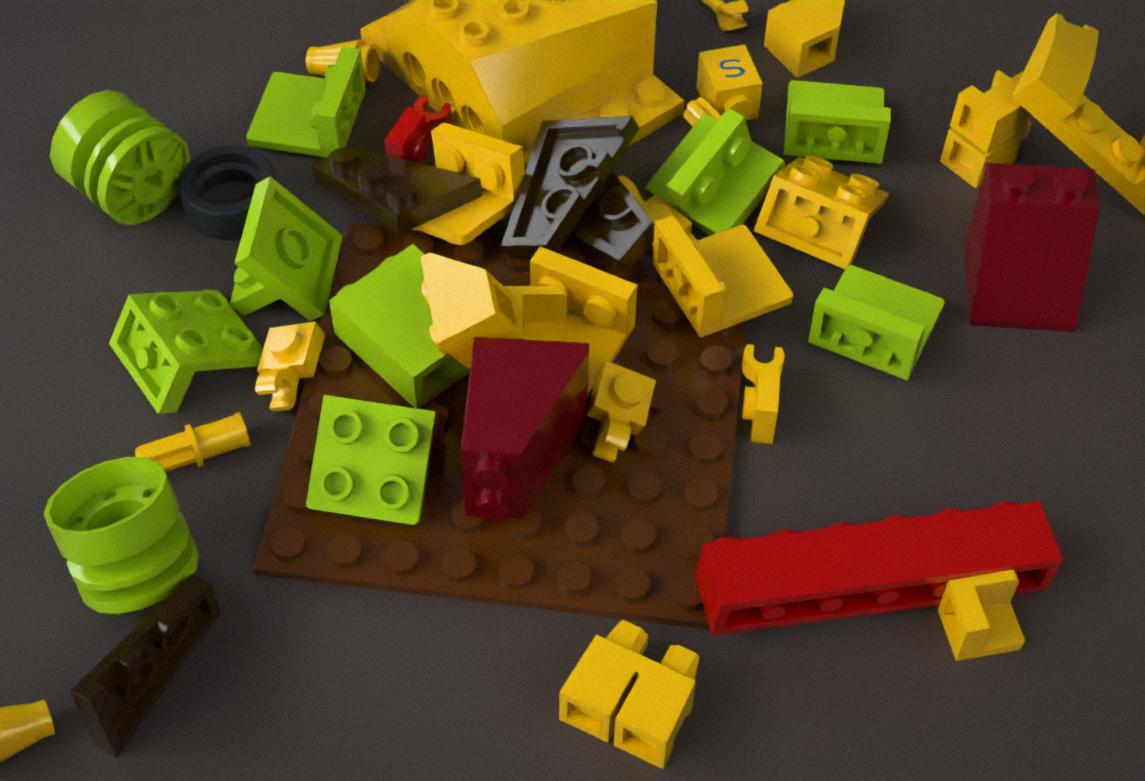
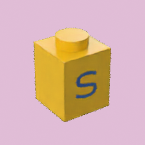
(730, 80)

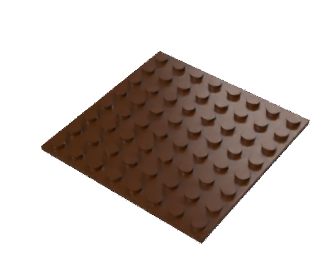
(599, 532)

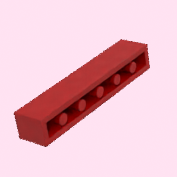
(870, 565)

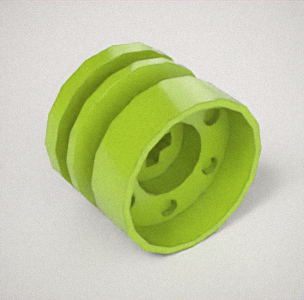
(119, 157)
(122, 534)

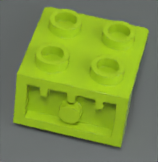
(308, 111)
(836, 121)
(875, 321)
(174, 335)
(372, 459)

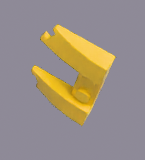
(1054, 96)

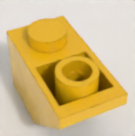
(804, 33)
(466, 305)

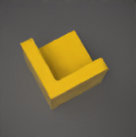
(542, 311)
(980, 615)

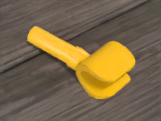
(729, 14)

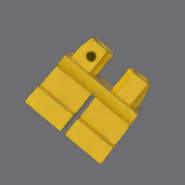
(985, 129)
(630, 694)

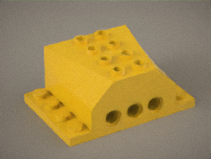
(528, 62)

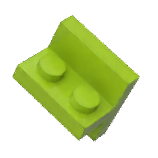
(716, 174)
(284, 254)

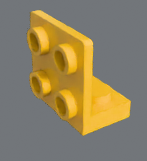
(480, 156)
(819, 209)
(717, 277)
(598, 305)

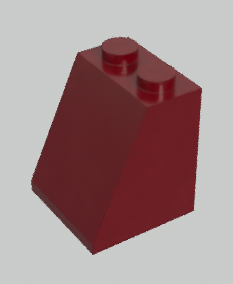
(1030, 246)
(519, 420)

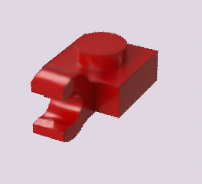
(410, 134)

